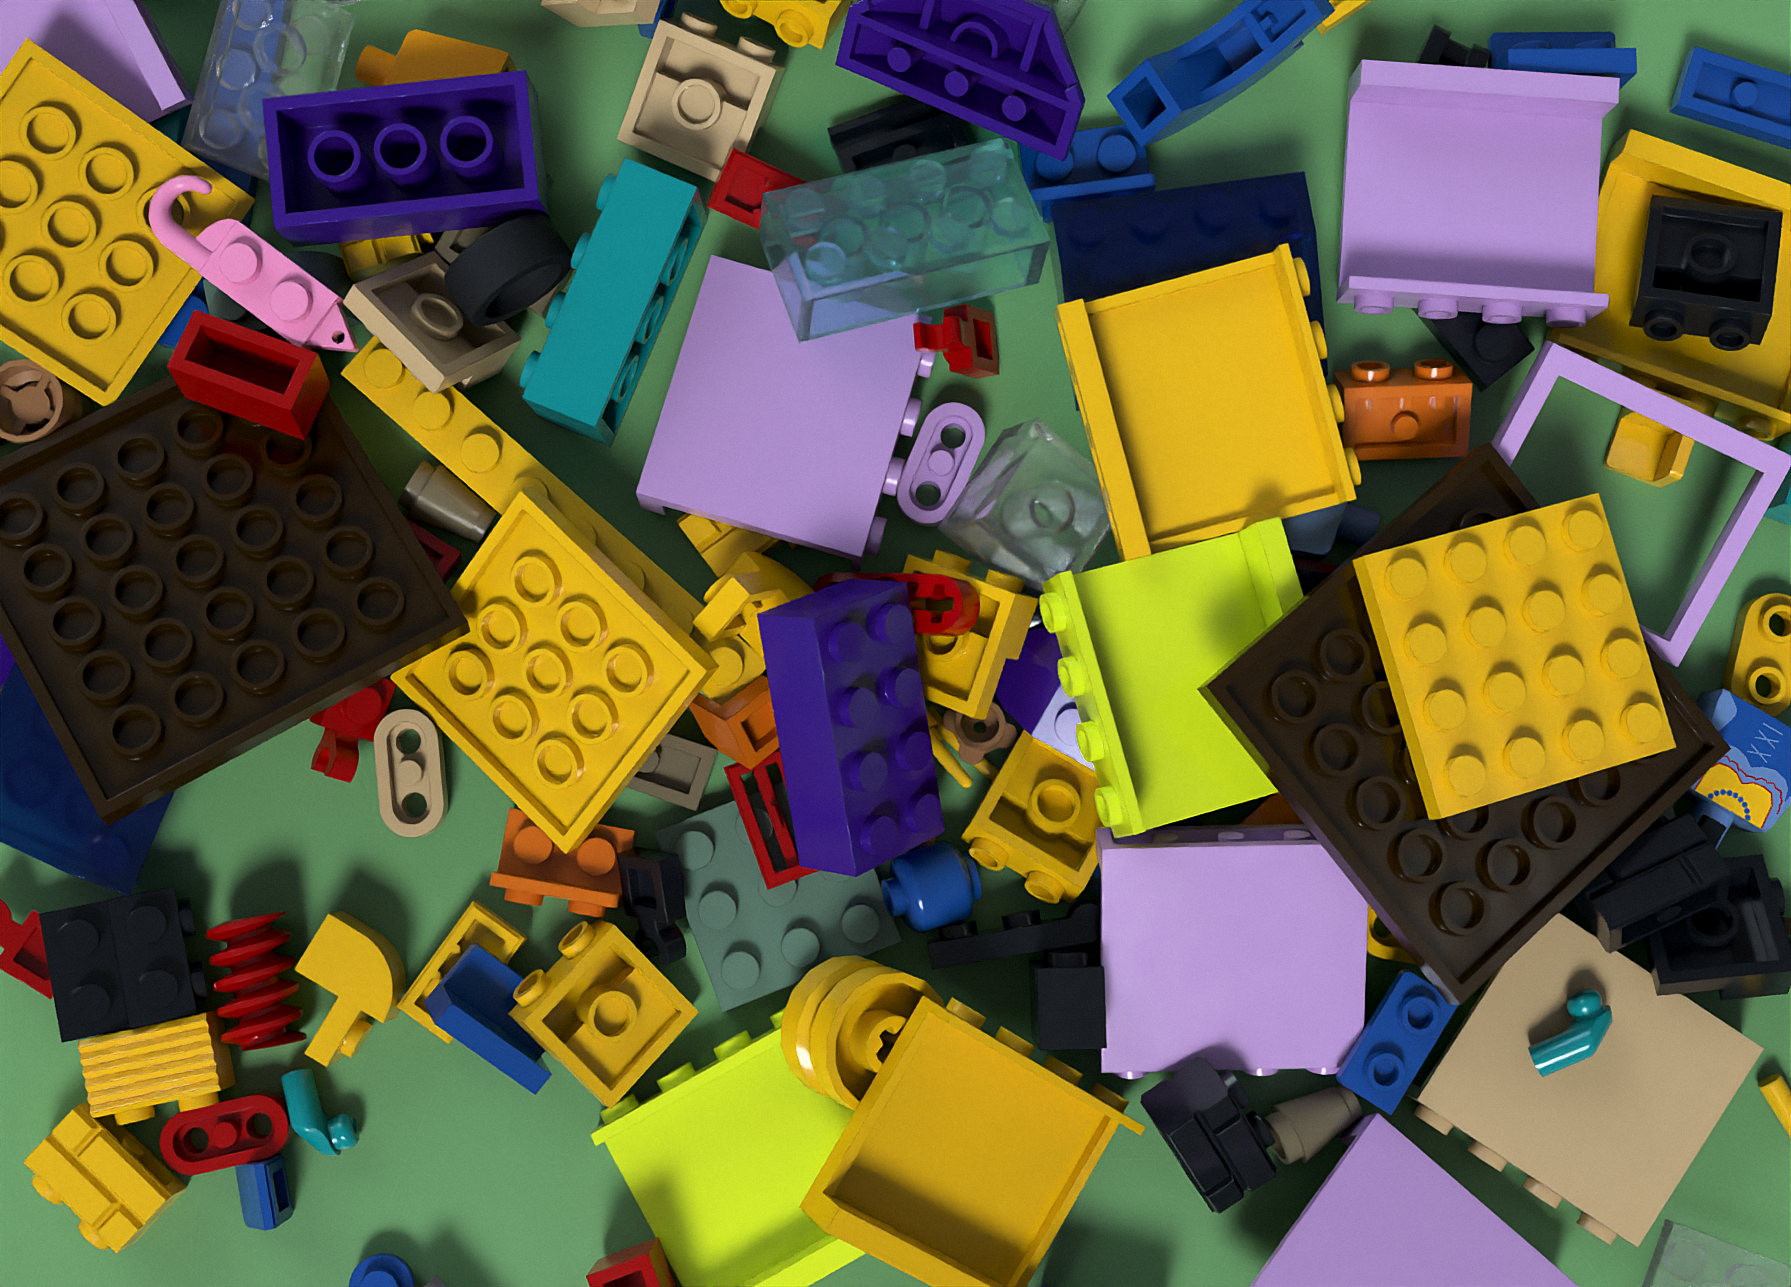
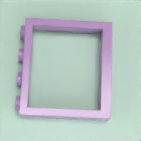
(1768, 461)

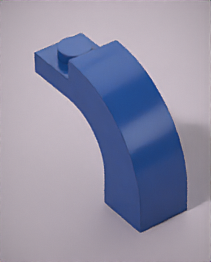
(1214, 67)

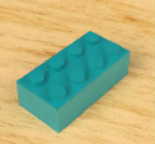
(615, 301)

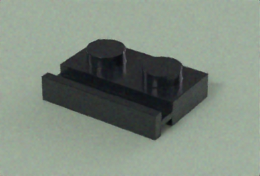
(895, 135)

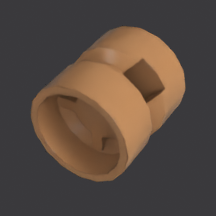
(36, 402)

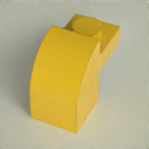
(746, 589)
(365, 976)

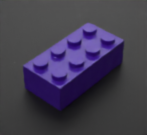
(405, 158)
(852, 725)

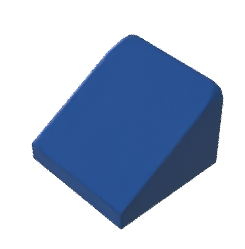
(264, 1193)

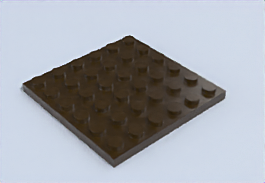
(202, 586)
(1328, 736)

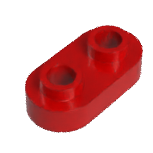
(230, 1134)

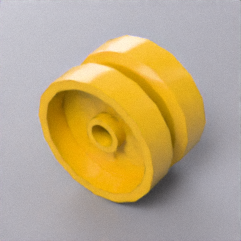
(846, 1023)

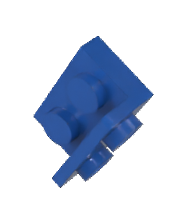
(1562, 54)
(1098, 166)
(1396, 1041)

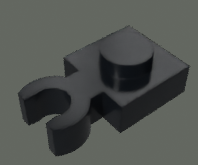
(654, 895)

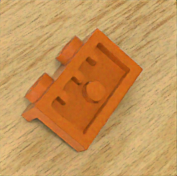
(1405, 410)
(537, 867)

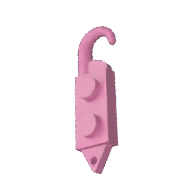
(253, 273)

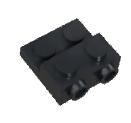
(1706, 272)
(1730, 945)
(121, 963)

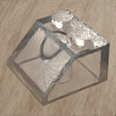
(1030, 507)

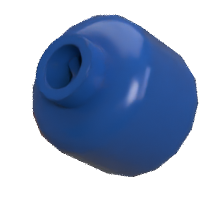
(932, 886)

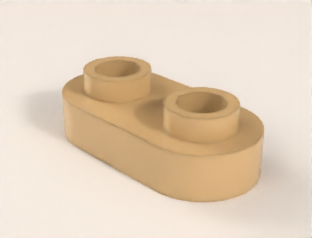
(405, 774)

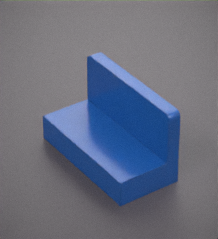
(474, 1009)

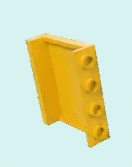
(1737, 385)
(1207, 403)
(963, 1153)

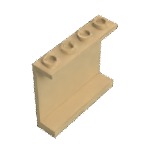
(1606, 1129)

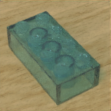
(902, 238)

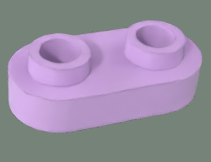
(938, 465)

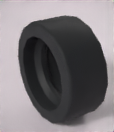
(508, 269)

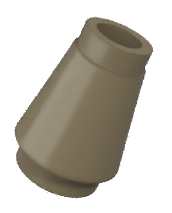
(446, 503)
(1311, 1122)

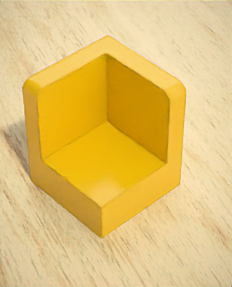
(1649, 449)

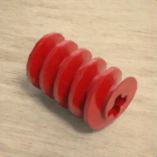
(256, 982)

